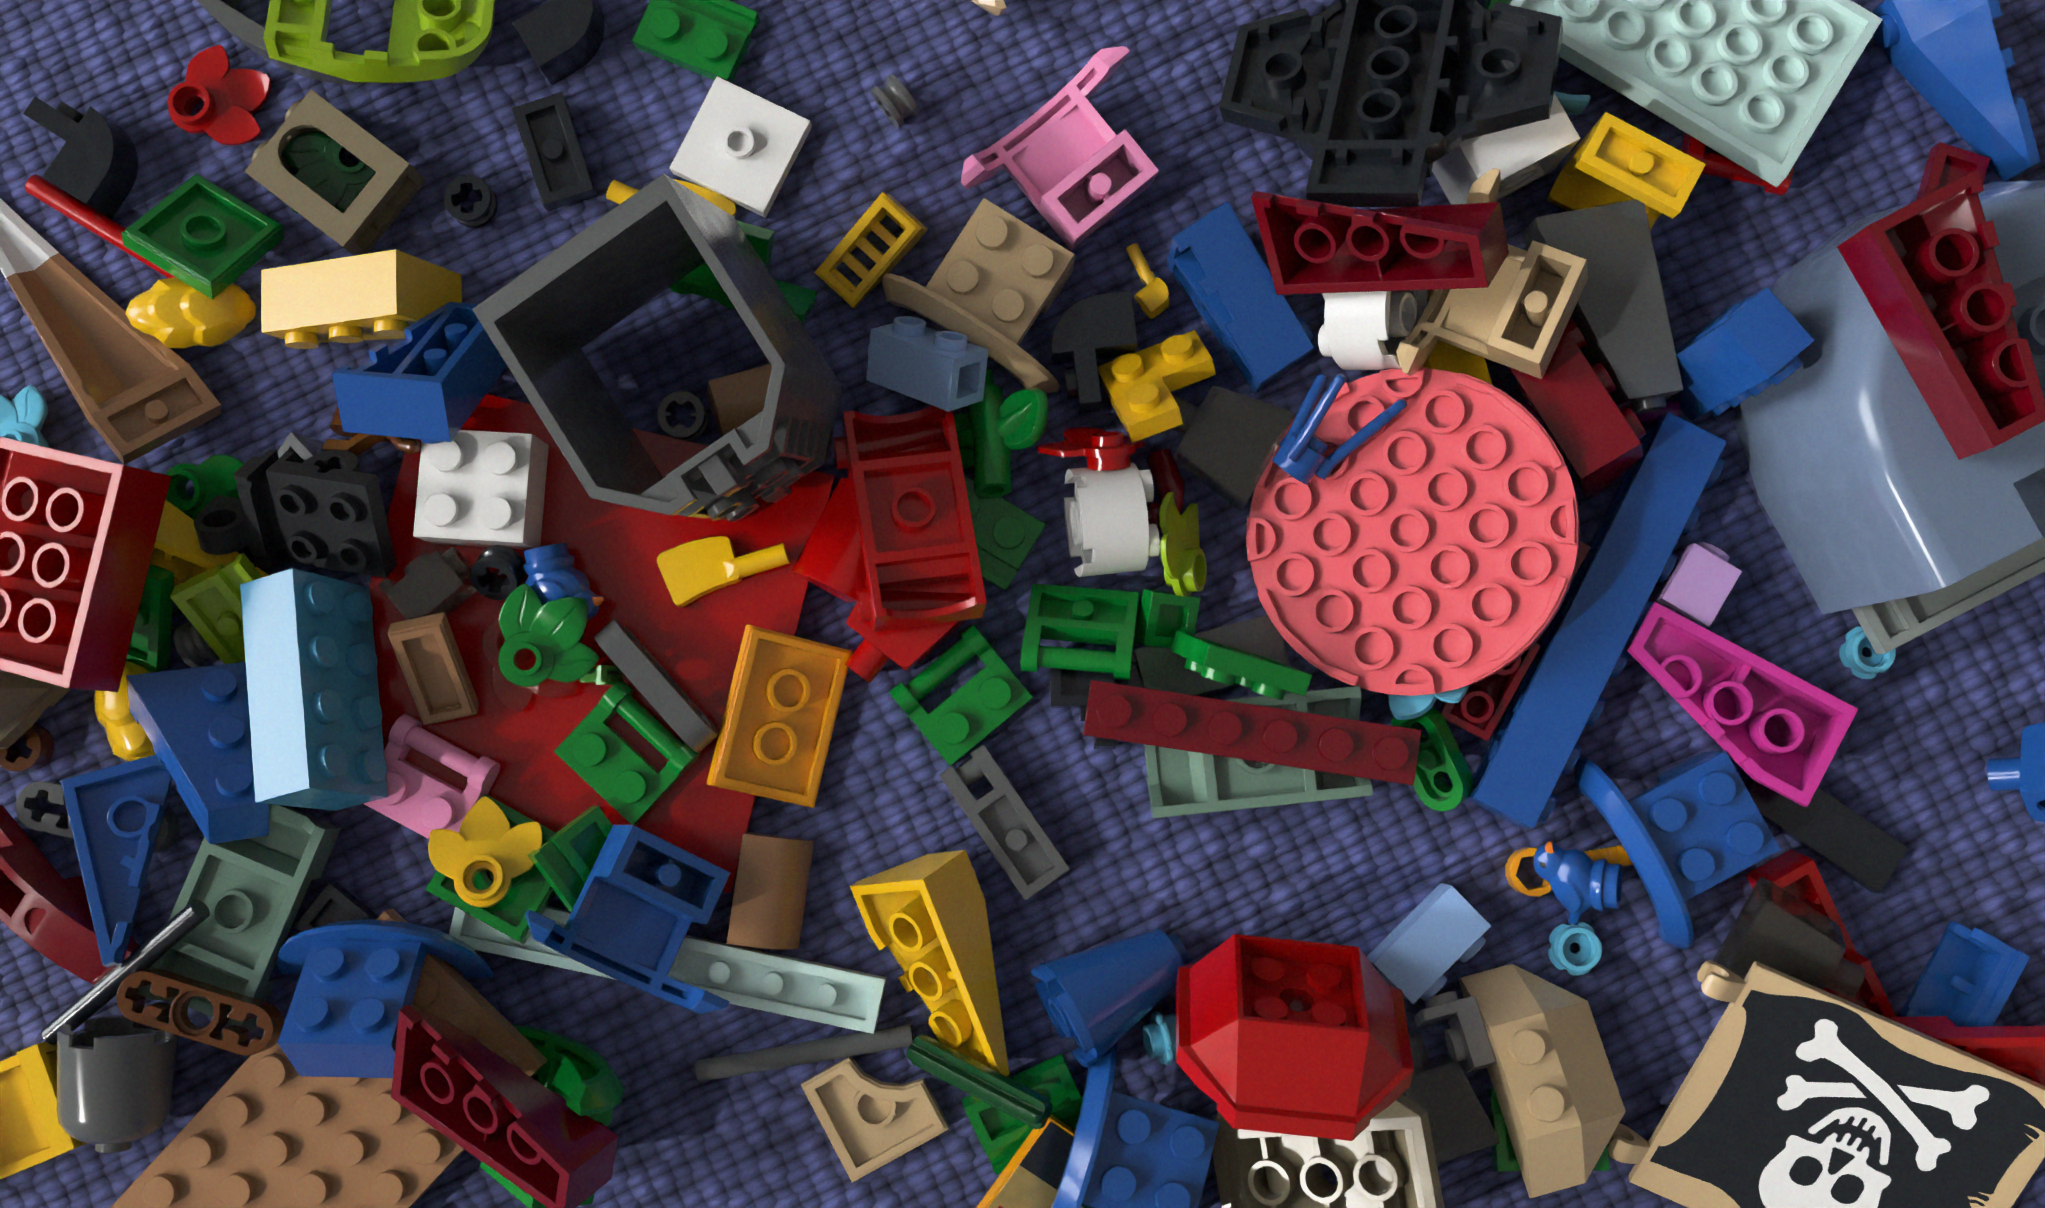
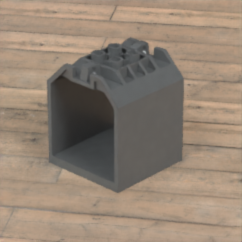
(605, 277)

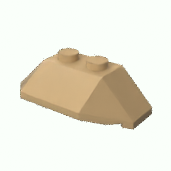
(1547, 1076)

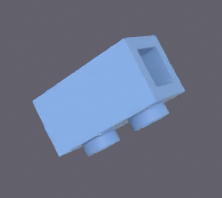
(927, 363)
(1429, 943)

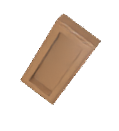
(433, 668)

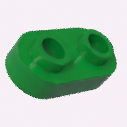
(1435, 756)

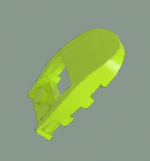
(424, 42)

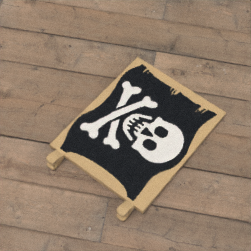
(1834, 1110)

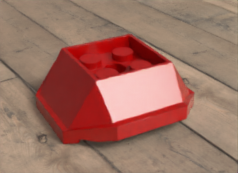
(1292, 1036)

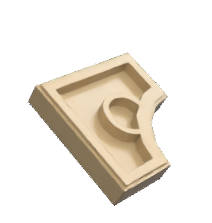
(871, 1118)

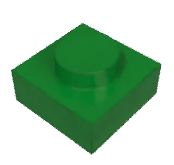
(1162, 615)

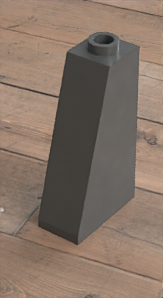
(1622, 301)

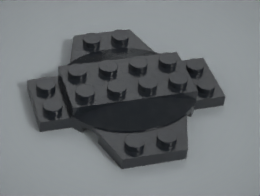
(1390, 87)

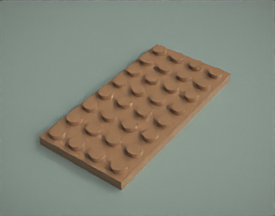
(321, 1139)

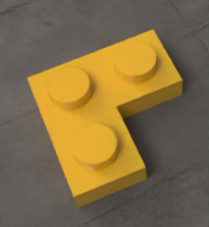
(1143, 383)

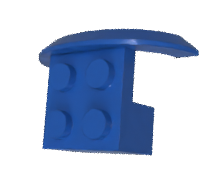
(1683, 832)
(638, 914)
(352, 992)
(1133, 1150)

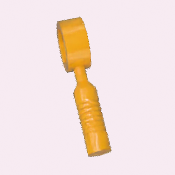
(1613, 854)

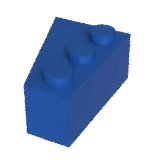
(1238, 297)
(423, 383)
(204, 740)

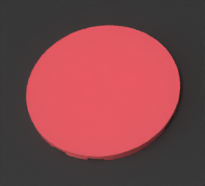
(1426, 544)

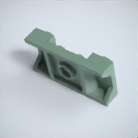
(1208, 783)
(252, 903)

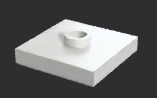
(741, 146)

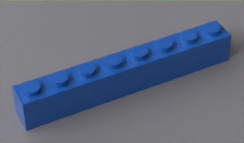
(1595, 621)

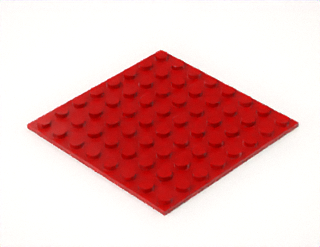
(619, 556)

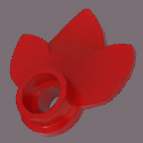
(227, 95)
(1102, 448)

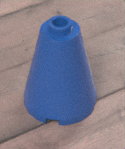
(1108, 989)

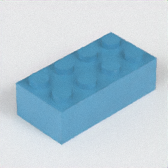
(312, 691)

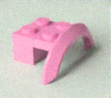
(1070, 157)

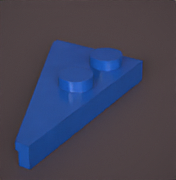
(115, 831)

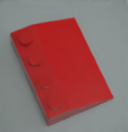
(72, 562)

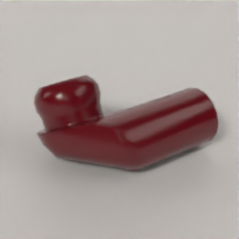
(1167, 480)

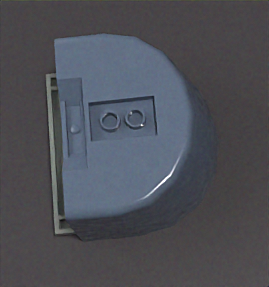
(1863, 470)

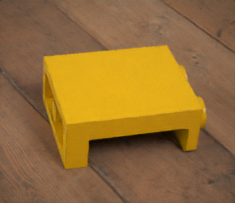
(1624, 165)
(29, 1110)

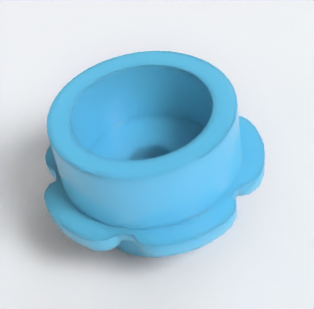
(1862, 667)
(1585, 958)
(1160, 1037)

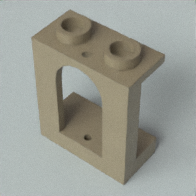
(375, 205)

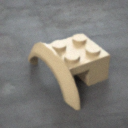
(992, 289)
(1511, 320)

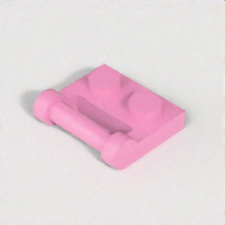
(420, 798)

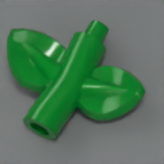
(994, 430)

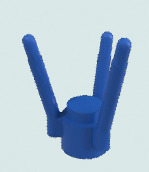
(1303, 451)

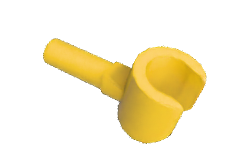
(1155, 295)

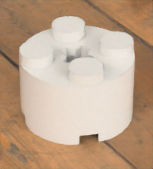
(1367, 327)
(1110, 520)

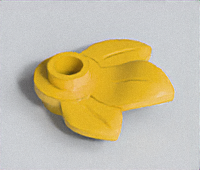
(481, 845)

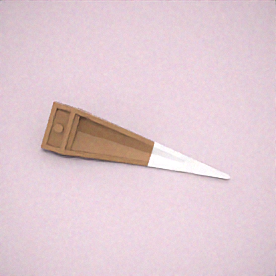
(120, 377)

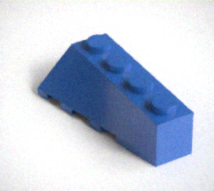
(1739, 355)

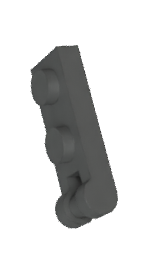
(1006, 824)

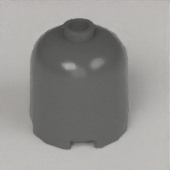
(114, 1081)

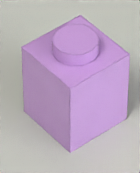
(1697, 583)

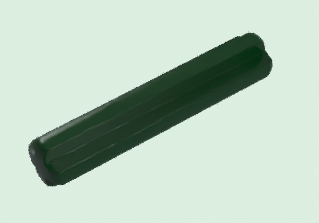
(980, 1081)

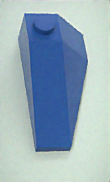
(1958, 68)

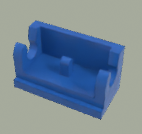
(1966, 978)

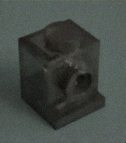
(431, 584)

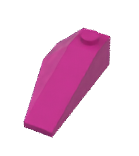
(1756, 711)

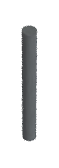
(804, 1053)

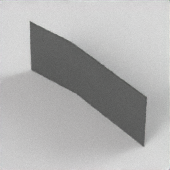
(1166, 670)

